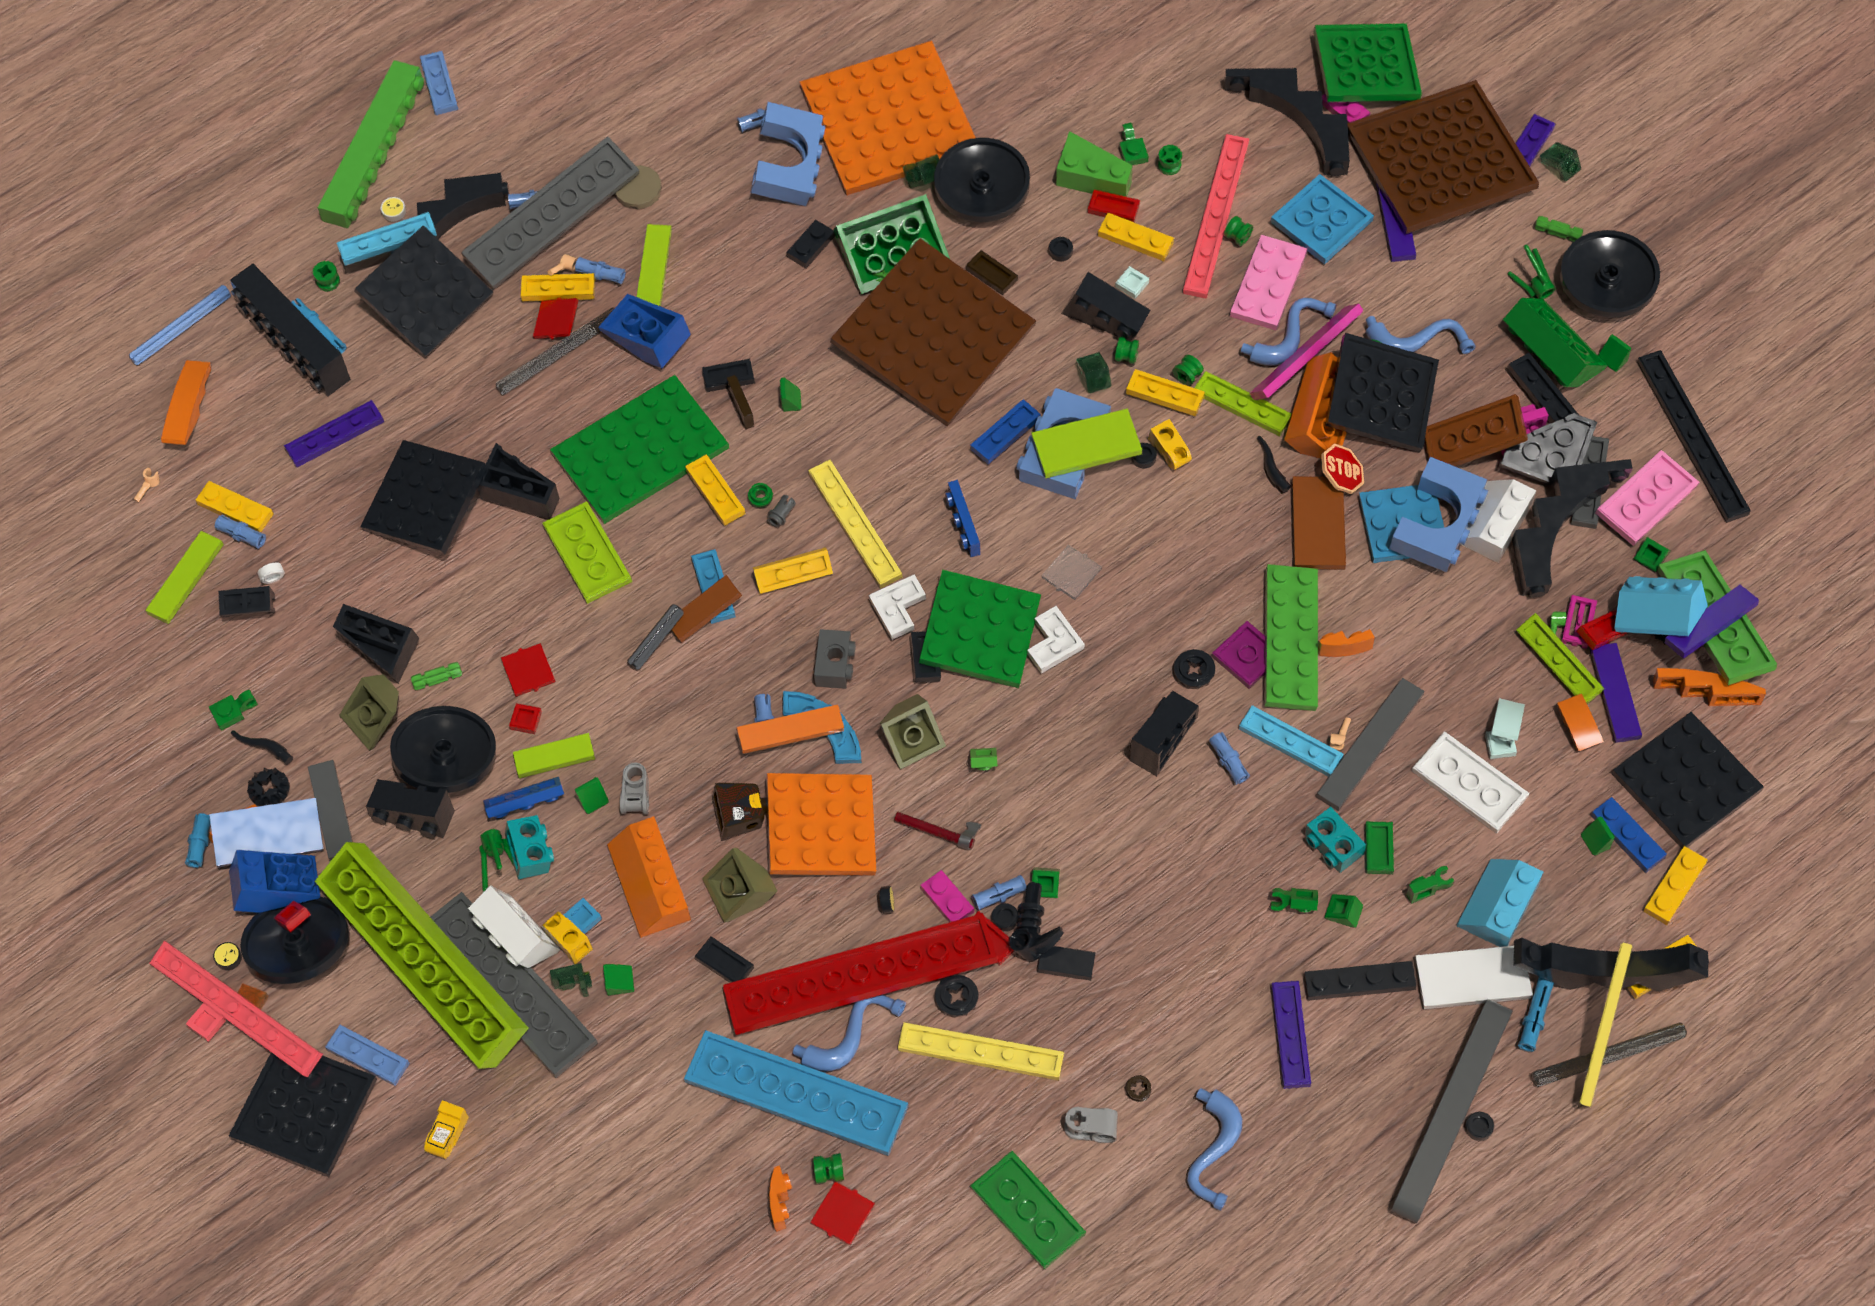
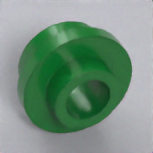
(760, 489)

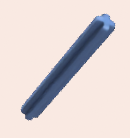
(179, 325)

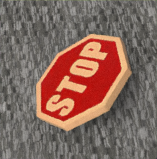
(1342, 468)

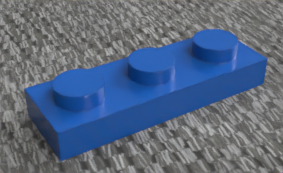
(1005, 432)
(962, 518)
(523, 798)
(1630, 835)

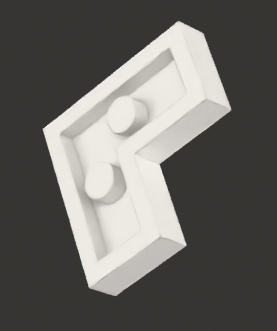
(891, 605)
(1060, 640)

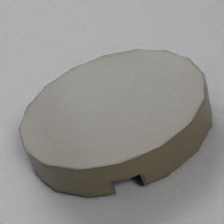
(641, 190)

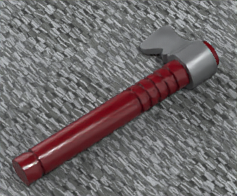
(964, 840)

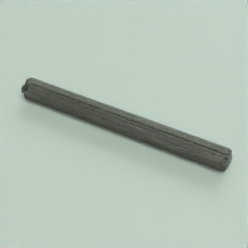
(551, 354)
(1612, 1053)

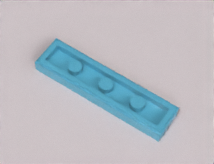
(382, 239)
(1291, 741)

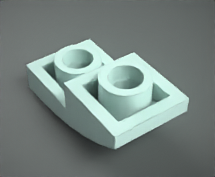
(1507, 720)

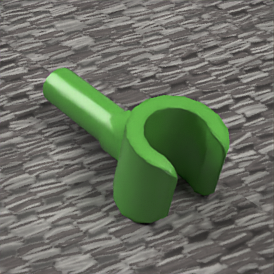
(1557, 619)

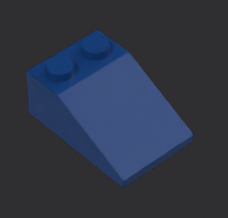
(646, 330)

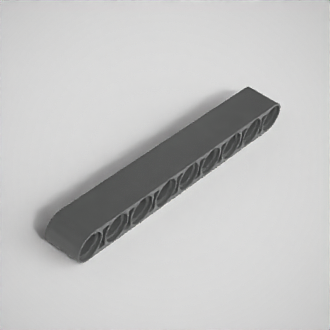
(1451, 1111)

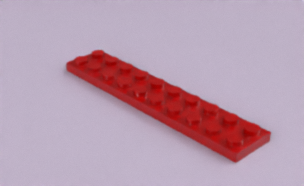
(859, 973)

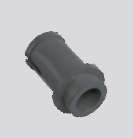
(777, 516)

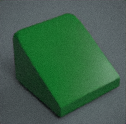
(1615, 353)
(790, 396)
(1652, 554)
(591, 795)
(1598, 836)
(1048, 879)
(1344, 910)
(618, 979)

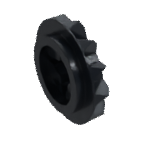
(1195, 658)
(272, 796)
(955, 984)

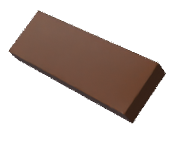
(706, 607)

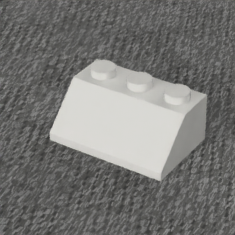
(1499, 517)
(512, 928)

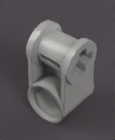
(635, 794)
(1095, 1124)

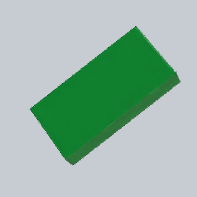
(1379, 848)

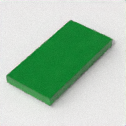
(1028, 1210)

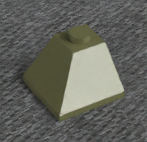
(371, 708)
(911, 731)
(738, 885)

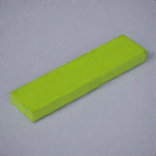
(654, 263)
(1242, 404)
(184, 577)
(1559, 658)

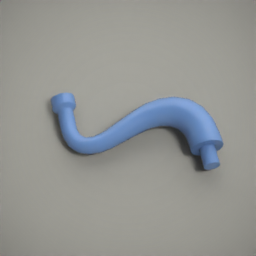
(1379, 332)
(1279, 353)
(842, 1054)
(1230, 1131)

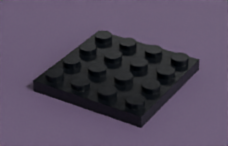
(423, 291)
(1382, 392)
(424, 496)
(1687, 780)
(302, 1115)

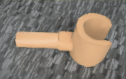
(566, 262)
(148, 482)
(1337, 740)

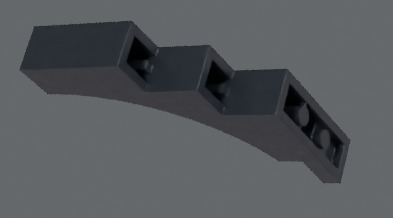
(1279, 91)
(463, 199)
(1572, 489)
(1580, 967)

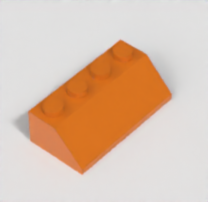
(1307, 424)
(648, 878)

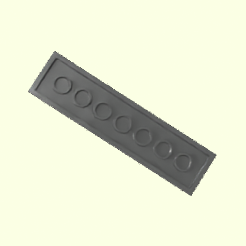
(550, 212)
(553, 1030)

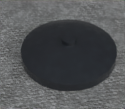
(982, 179)
(1610, 273)
(443, 749)
(295, 955)

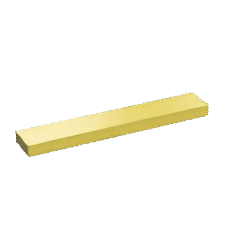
(855, 524)
(1606, 1024)
(981, 1051)

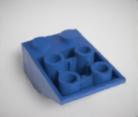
(271, 880)

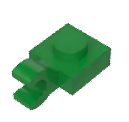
(1132, 149)
(229, 711)
(1425, 887)
(1300, 899)

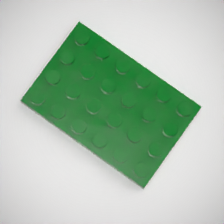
(638, 449)

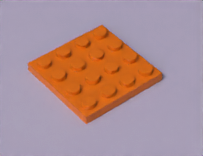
(820, 824)

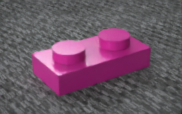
(1353, 109)
(947, 897)

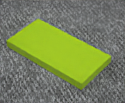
(1086, 443)
(587, 552)

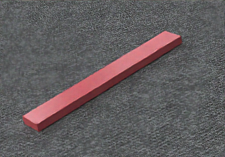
(1216, 216)
(236, 1009)

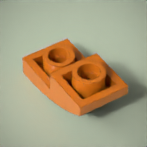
(1338, 645)
(1579, 722)
(778, 1193)

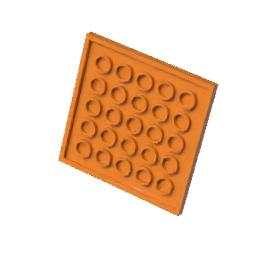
(886, 115)

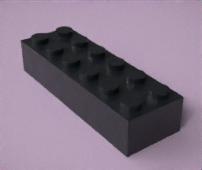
(289, 330)

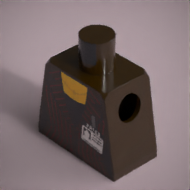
(738, 808)

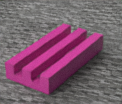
(1575, 638)

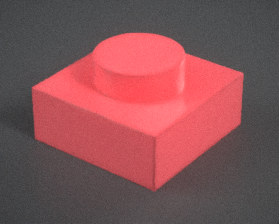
(205, 1022)

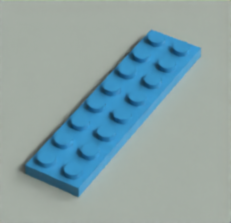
(796, 1092)

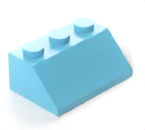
(1660, 606)
(1500, 900)

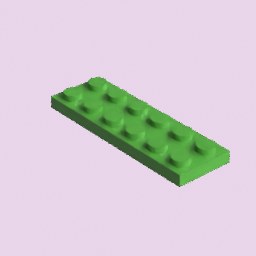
(1291, 637)
(1738, 648)

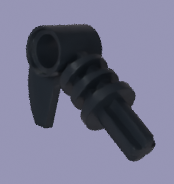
(1027, 937)

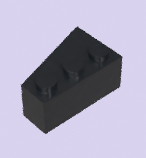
(1105, 308)
(517, 485)
(378, 639)
(1163, 732)
(411, 808)

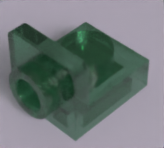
(1563, 159)
(921, 172)
(1094, 372)
(569, 976)

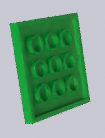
(1367, 62)
(980, 628)

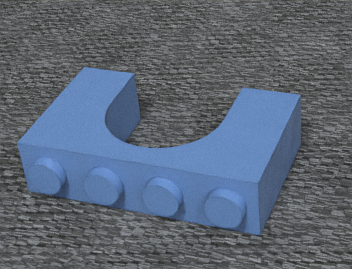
(803, 131)
(1059, 410)
(1439, 545)

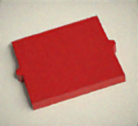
(555, 318)
(528, 669)
(842, 1213)

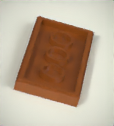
(1477, 432)
(1318, 524)

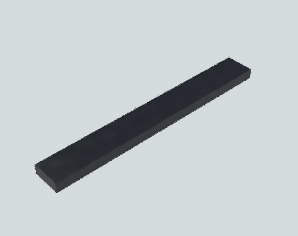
(1693, 436)

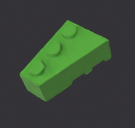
(1091, 168)

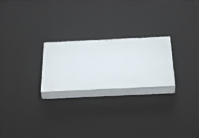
(1470, 782)
(1471, 978)

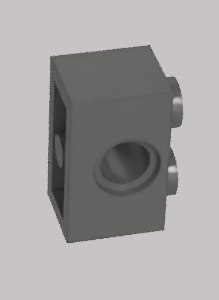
(834, 673)

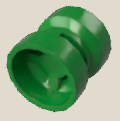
(834, 1165)

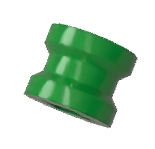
(1171, 154)
(1238, 230)
(331, 279)
(1127, 350)
(1188, 370)

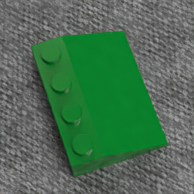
(885, 237)

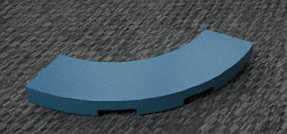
(844, 743)

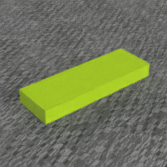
(553, 755)

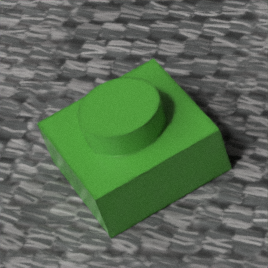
(983, 758)

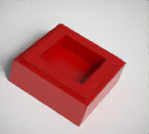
(525, 718)
(292, 916)

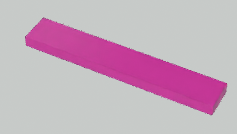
(1306, 352)

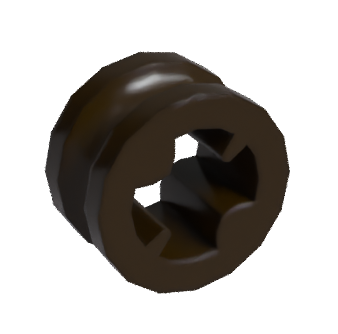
(1133, 1083)

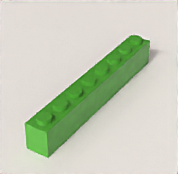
(371, 144)

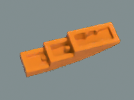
(185, 402)
(1709, 685)

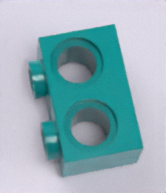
(1340, 837)
(523, 847)

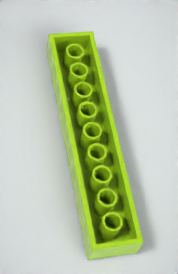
(421, 955)

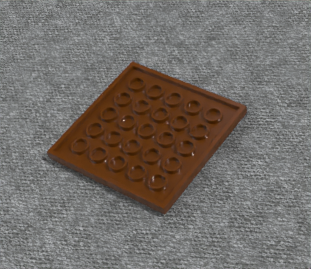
(1442, 156)
(933, 332)

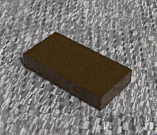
(991, 272)
(740, 402)

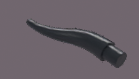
(1271, 468)
(273, 747)

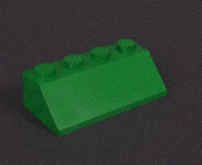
(1553, 342)

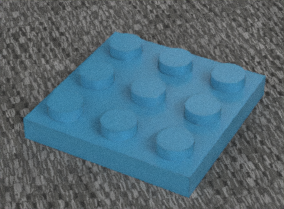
(1322, 218)
(1384, 510)

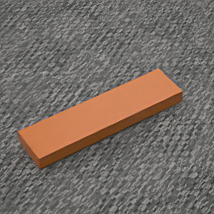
(790, 729)

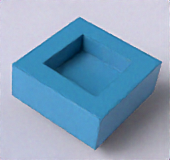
(583, 915)

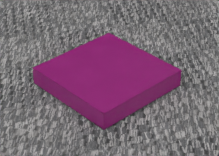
(1243, 654)

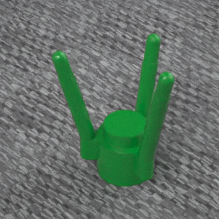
(1541, 284)
(493, 846)

